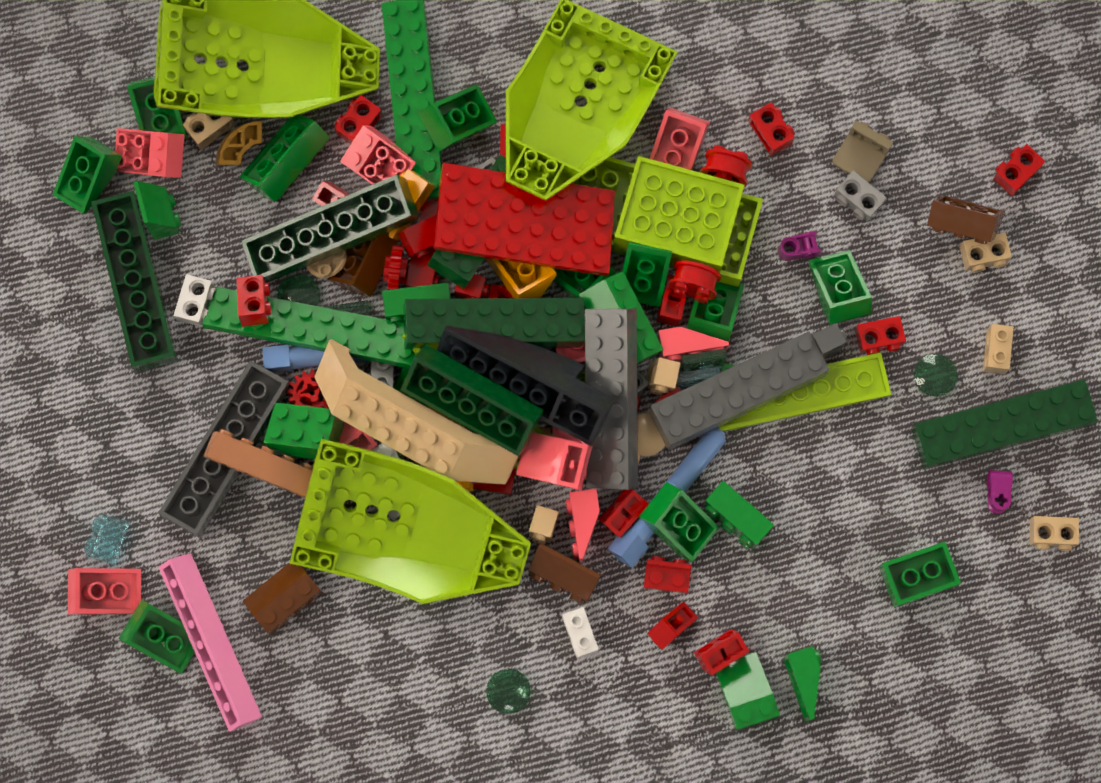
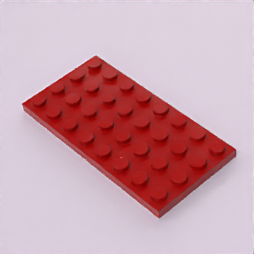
(499, 221)

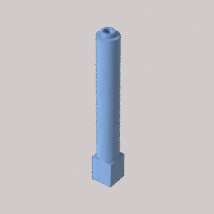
(286, 358)
(633, 542)

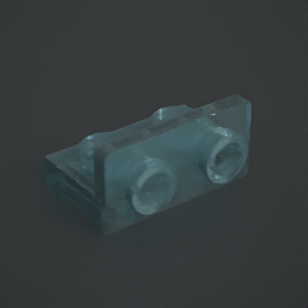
(688, 377)
(106, 539)

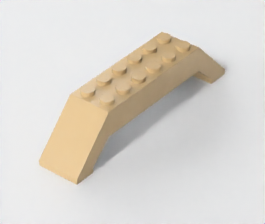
(408, 424)

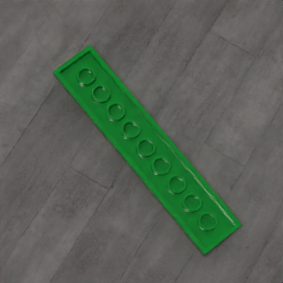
(411, 84)
(313, 327)

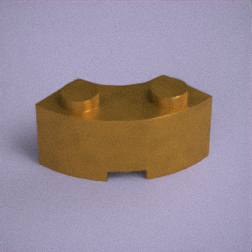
(237, 142)

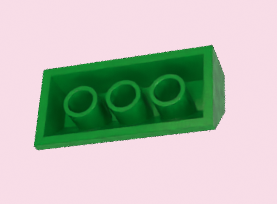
(285, 157)
(617, 293)

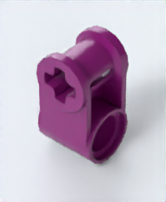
(803, 245)
(999, 486)

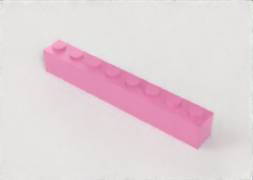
(210, 642)

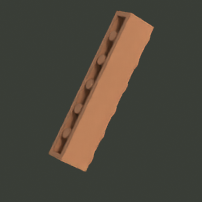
(259, 462)

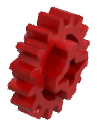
(395, 268)
(302, 396)

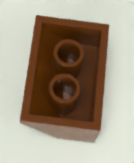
(965, 219)
(364, 265)
(563, 574)
(282, 597)

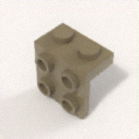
(862, 151)

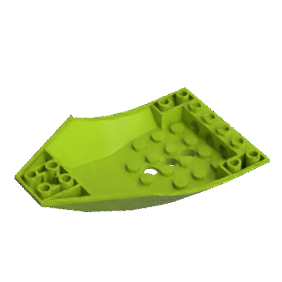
(293, 55)
(546, 132)
(435, 551)

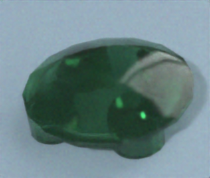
(299, 289)
(935, 375)
(508, 691)

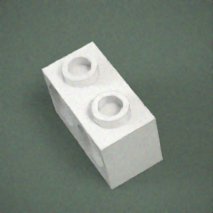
(188, 300)
(580, 633)

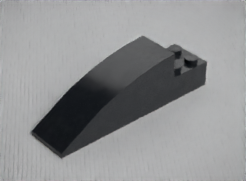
(534, 375)

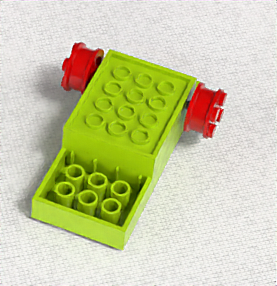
(684, 211)

